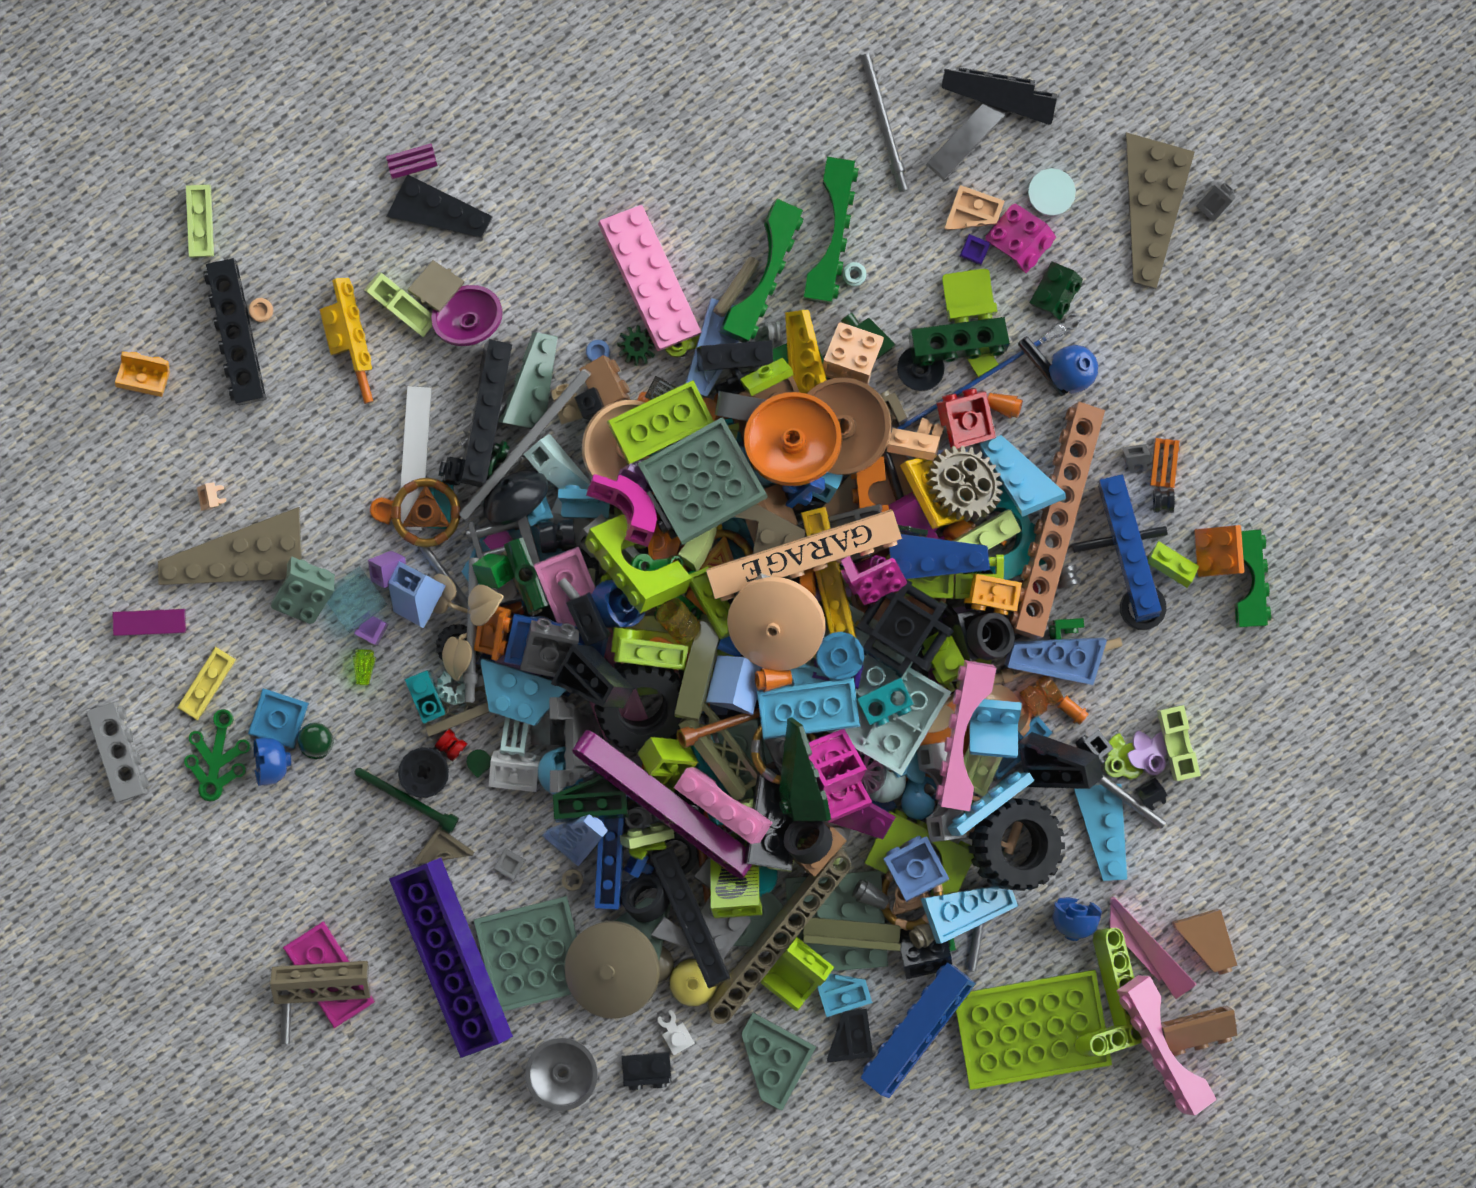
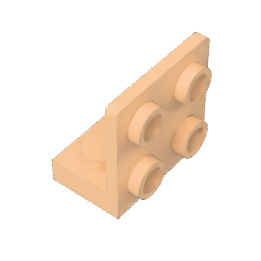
(852, 353)

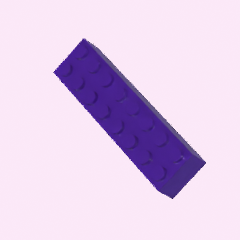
(451, 958)

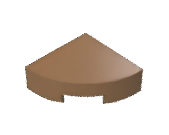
(1024, 721)

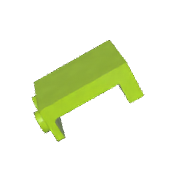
(797, 974)

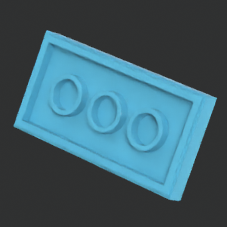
(815, 706)

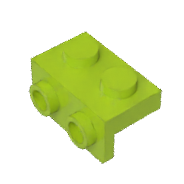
(1172, 564)

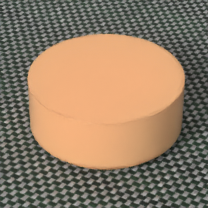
(261, 310)

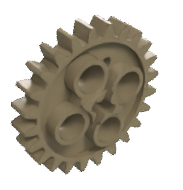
(964, 483)

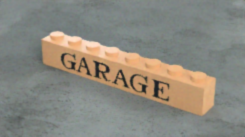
(806, 553)

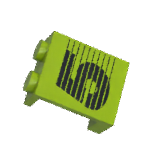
(734, 895)

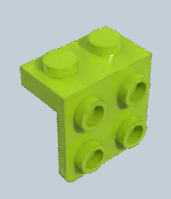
(969, 295)
(946, 661)

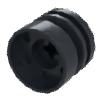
(418, 785)

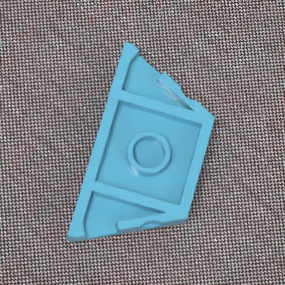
(517, 692)

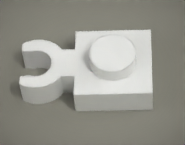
(677, 1035)

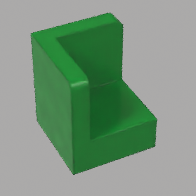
(493, 570)

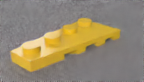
(803, 351)

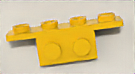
(344, 326)

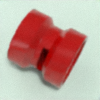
(446, 742)

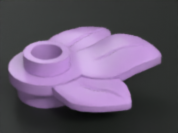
(1146, 750)

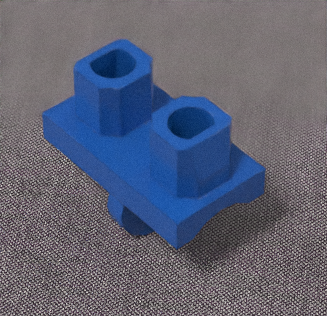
(803, 493)

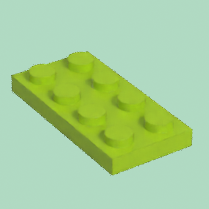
(660, 422)

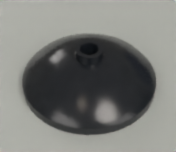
(515, 497)

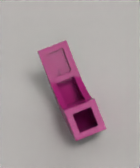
(631, 501)

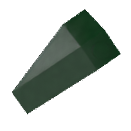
(798, 782)

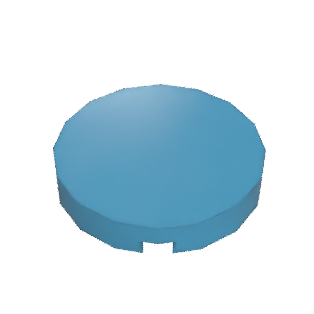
(840, 656)

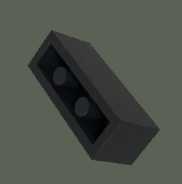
(734, 355)

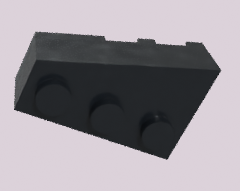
(1058, 764)

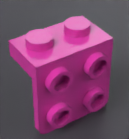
(1021, 237)
(875, 581)

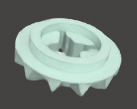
(446, 693)

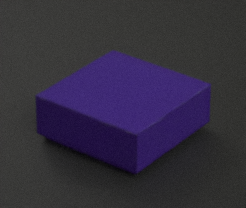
(975, 249)

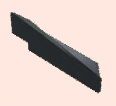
(1002, 91)

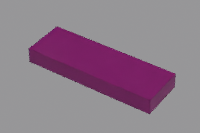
(149, 622)

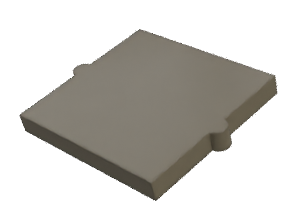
(436, 286)

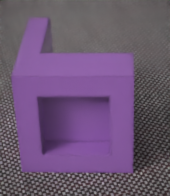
(383, 566)
(372, 630)

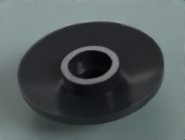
(919, 382)

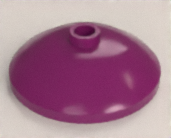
(468, 306)

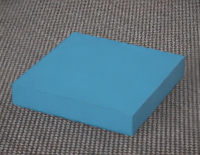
(278, 718)

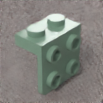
(304, 591)

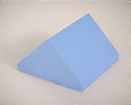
(733, 684)

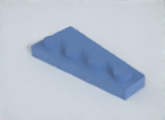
(1063, 659)

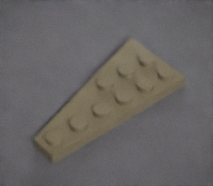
(1155, 192)
(243, 555)

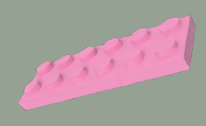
(649, 277)

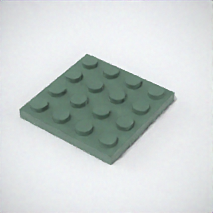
(702, 480)
(843, 906)
(527, 951)

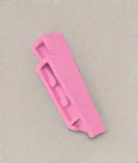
(1149, 951)

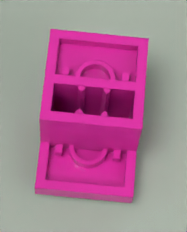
(840, 774)

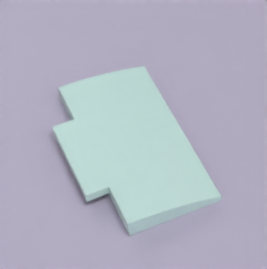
(900, 738)

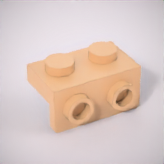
(913, 444)

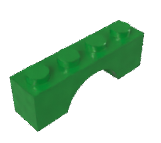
(1253, 609)

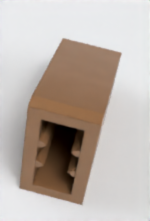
(1209, 939)

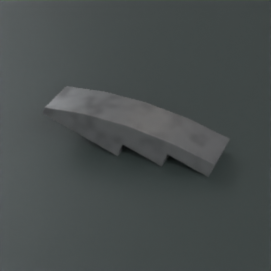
(965, 139)

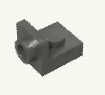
(1216, 200)

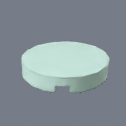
(1051, 192)

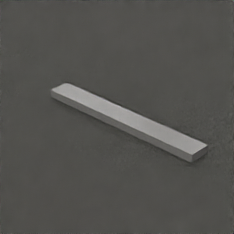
(525, 443)

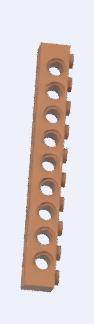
(1091, 420)

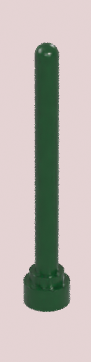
(445, 821)

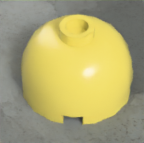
(689, 985)

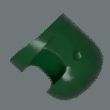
(315, 741)

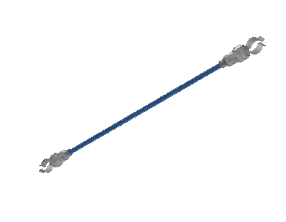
(1056, 331)

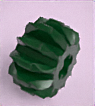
(644, 340)

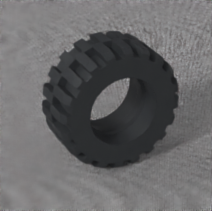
(661, 725)
(1044, 851)

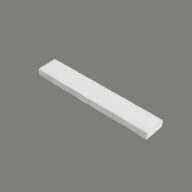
(415, 444)

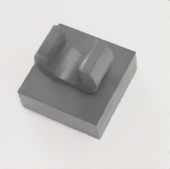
(1135, 456)

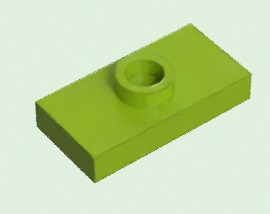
(766, 376)

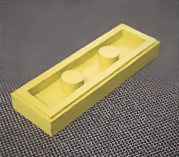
(206, 683)

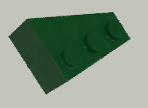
(592, 798)

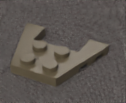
(771, 529)

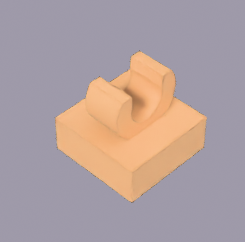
(208, 496)

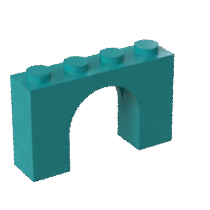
(1018, 555)

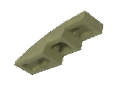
(698, 673)

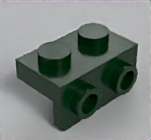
(1056, 290)

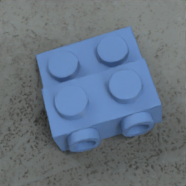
(915, 868)

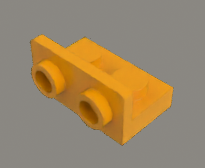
(994, 593)

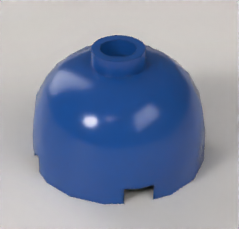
(1073, 368)
(270, 761)
(1075, 919)

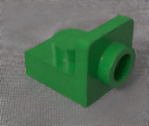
(1068, 625)

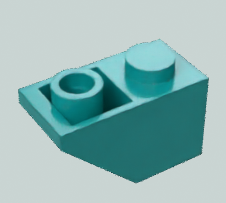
(425, 696)

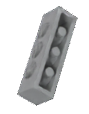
(106, 743)

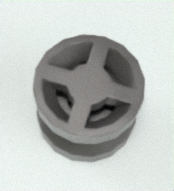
(1068, 577)

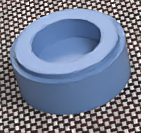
(596, 349)

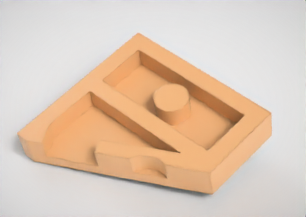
(973, 210)

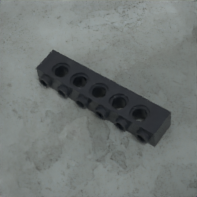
(228, 271)

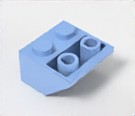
(414, 594)

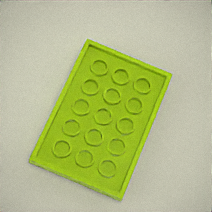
(1030, 1029)

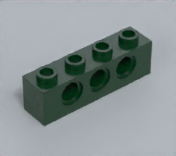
(993, 329)

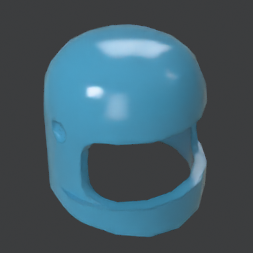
(916, 802)

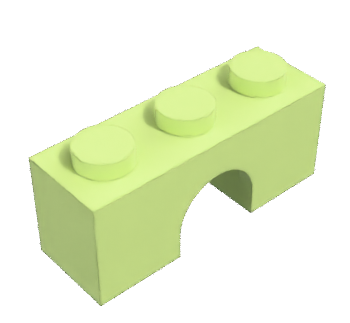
(1177, 743)

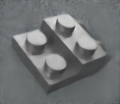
(547, 646)

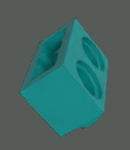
(883, 696)

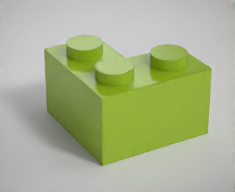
(666, 760)

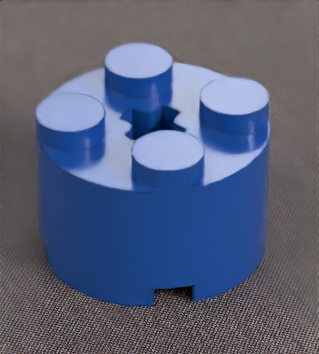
(615, 606)

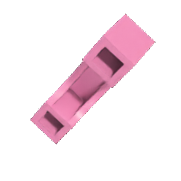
(733, 814)

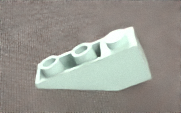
(555, 464)

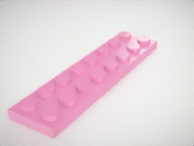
(574, 569)

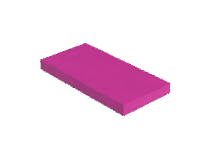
(321, 947)

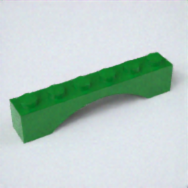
(779, 227)
(821, 279)

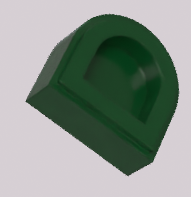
(478, 762)

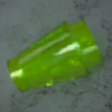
(363, 665)

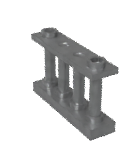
(523, 524)

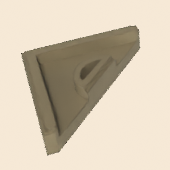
(442, 846)

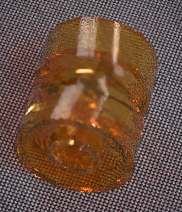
(1041, 695)

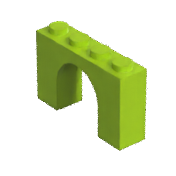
(641, 587)
(954, 856)

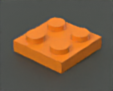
(1219, 551)

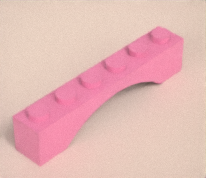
(975, 686)
(1143, 1005)

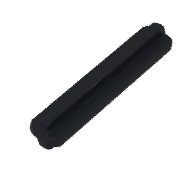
(1039, 361)

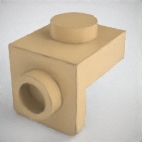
(570, 411)

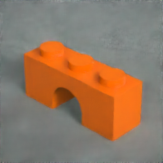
(864, 480)

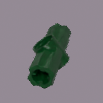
(519, 560)

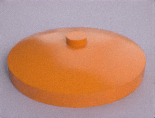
(792, 439)

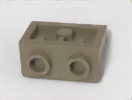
(895, 407)

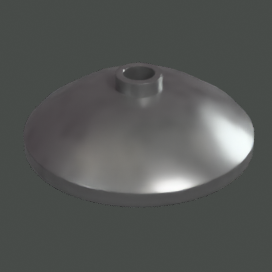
(556, 1091)

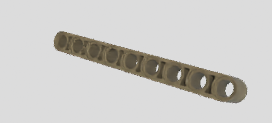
(776, 947)

